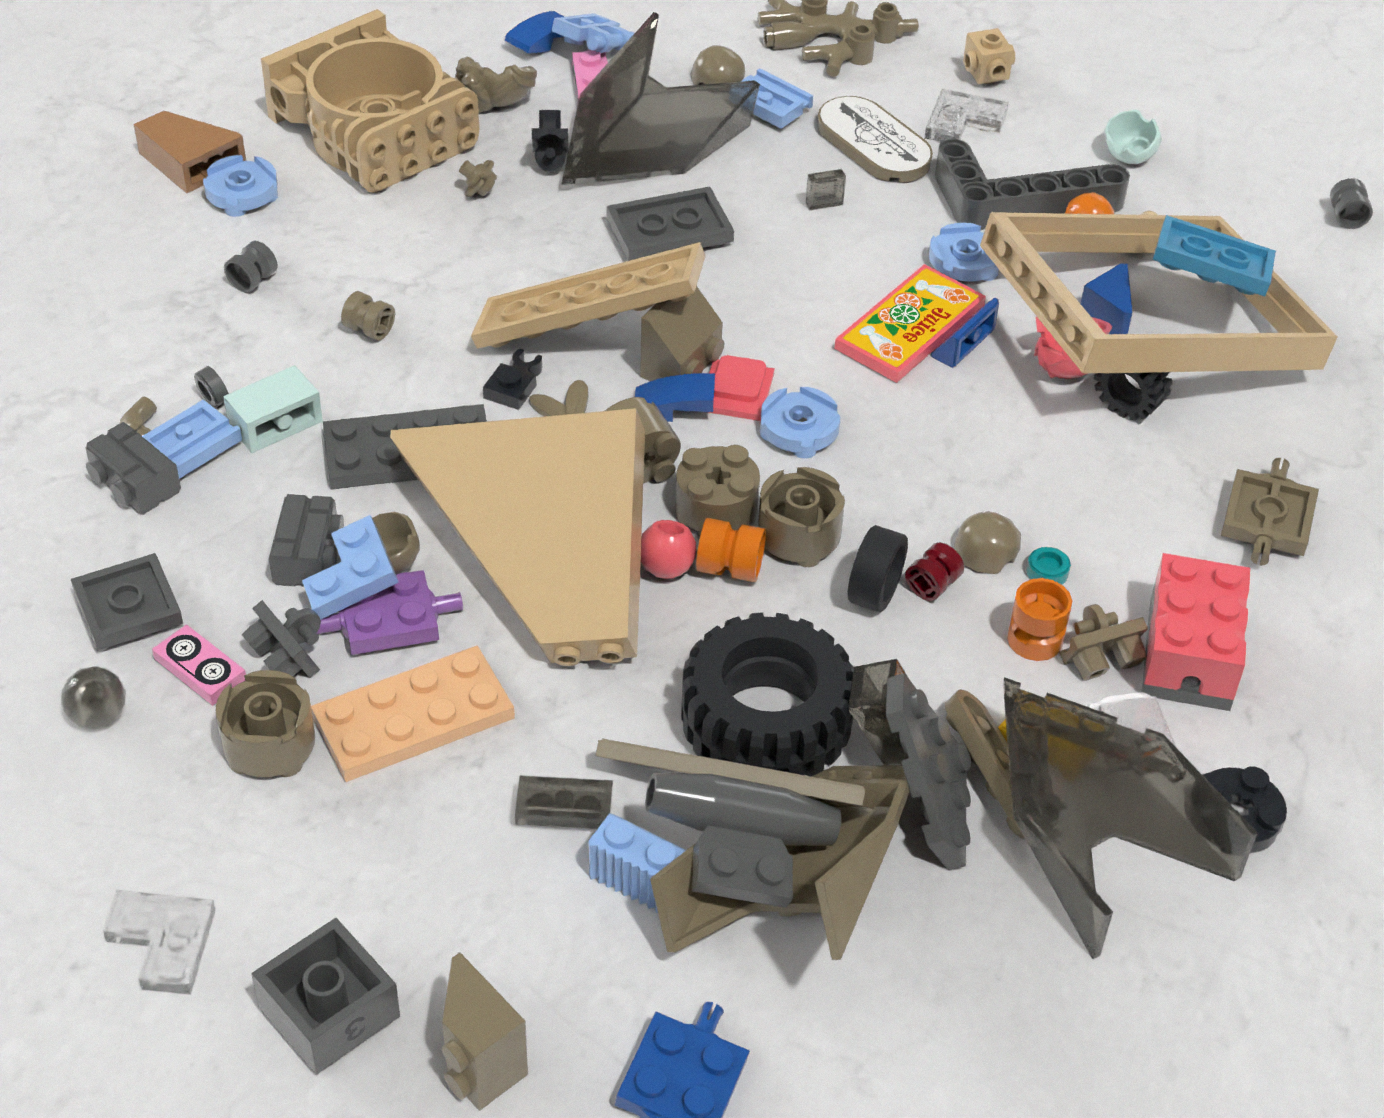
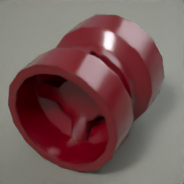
(936, 570)

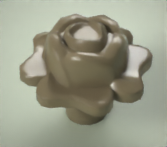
(479, 177)

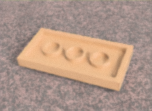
(412, 713)

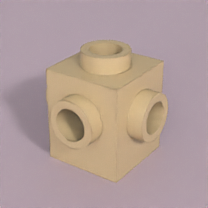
(988, 56)

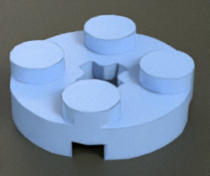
(256, 185)
(948, 259)
(805, 437)

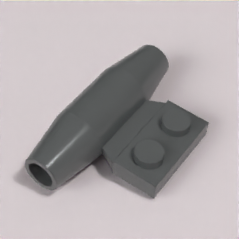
(743, 831)

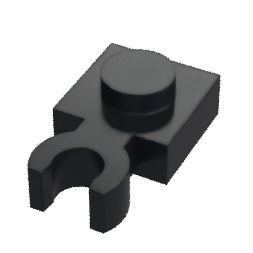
(513, 383)

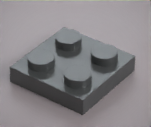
(126, 601)

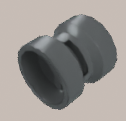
(1351, 203)
(248, 268)

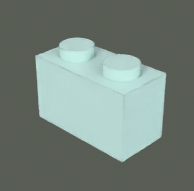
(274, 408)

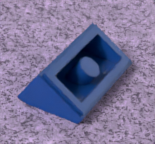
(968, 335)

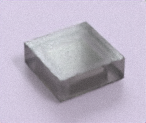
(825, 189)

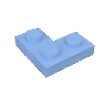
(361, 573)

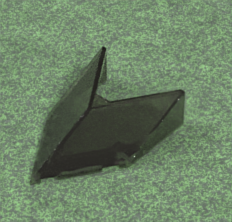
(638, 126)
(1091, 780)

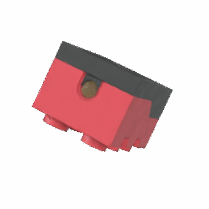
(1196, 632)

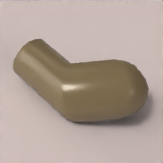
(139, 414)

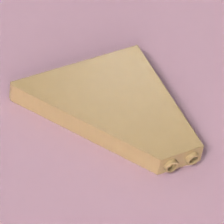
(549, 520)

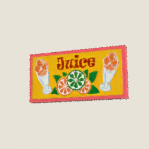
(909, 323)

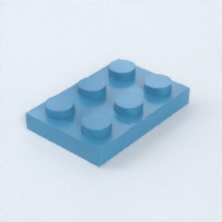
(1214, 256)

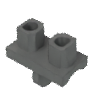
(299, 628)

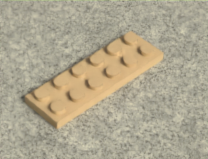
(589, 296)

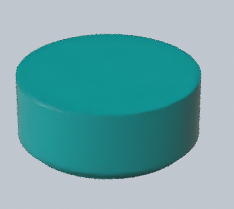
(1048, 564)

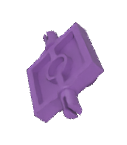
(393, 616)

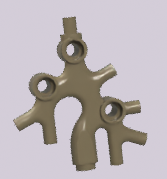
(799, 25)

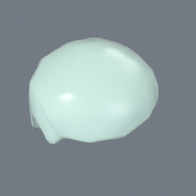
(1132, 137)

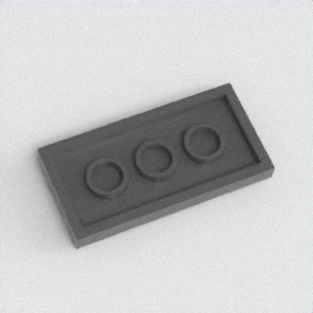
(365, 455)

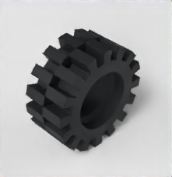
(1131, 399)

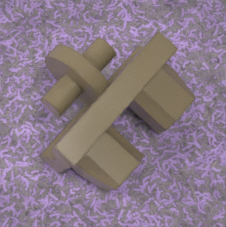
(1101, 637)

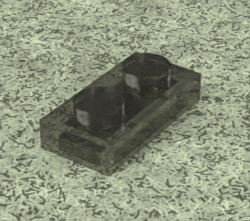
(563, 802)

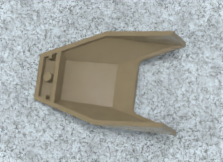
(825, 878)

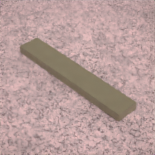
(687, 763)

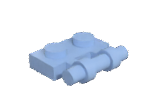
(598, 31)

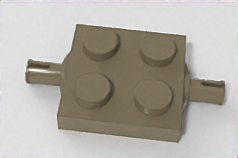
(1270, 512)

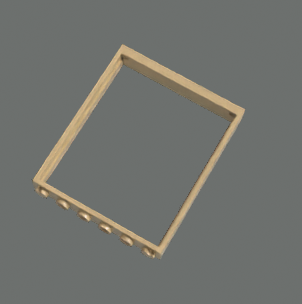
(1013, 246)

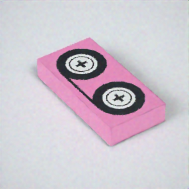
(198, 663)

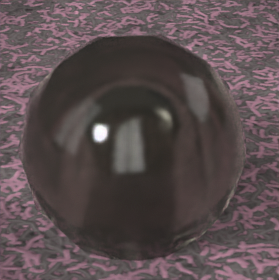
(93, 697)

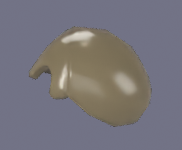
(717, 65)
(399, 539)
(988, 542)

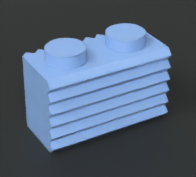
(628, 857)

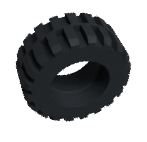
(773, 655)

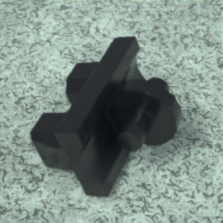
(550, 141)

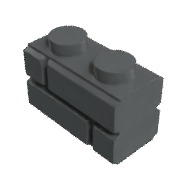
(132, 468)
(304, 539)

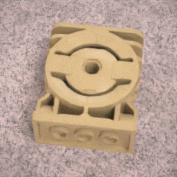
(371, 101)

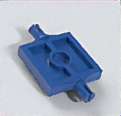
(682, 1069)

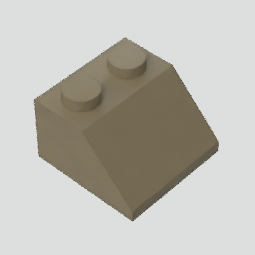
(680, 337)
(481, 1037)

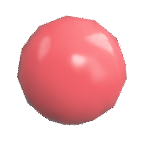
(667, 549)

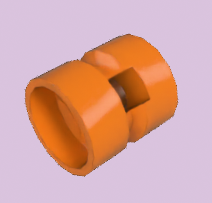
(730, 549)
(1039, 619)

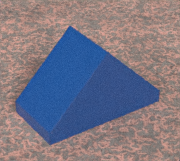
(1110, 298)

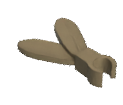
(576, 401)

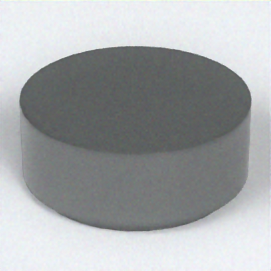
(211, 386)

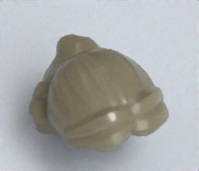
(495, 88)

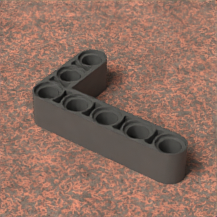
(975, 197)

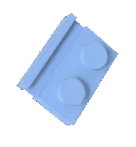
(778, 100)
(194, 437)

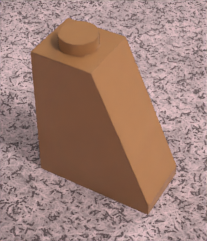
(185, 147)

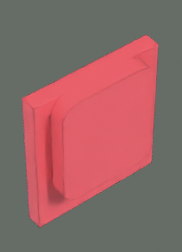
(740, 386)

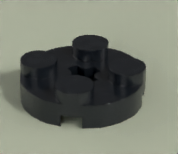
(1258, 796)

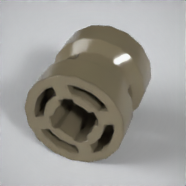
(370, 316)

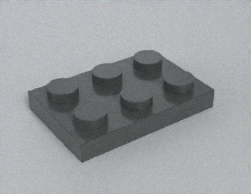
(669, 222)

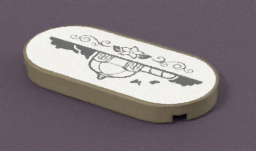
(874, 139)

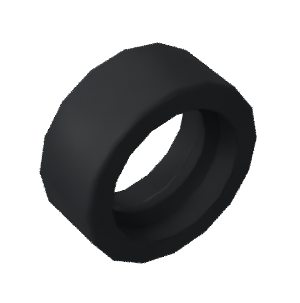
(877, 568)

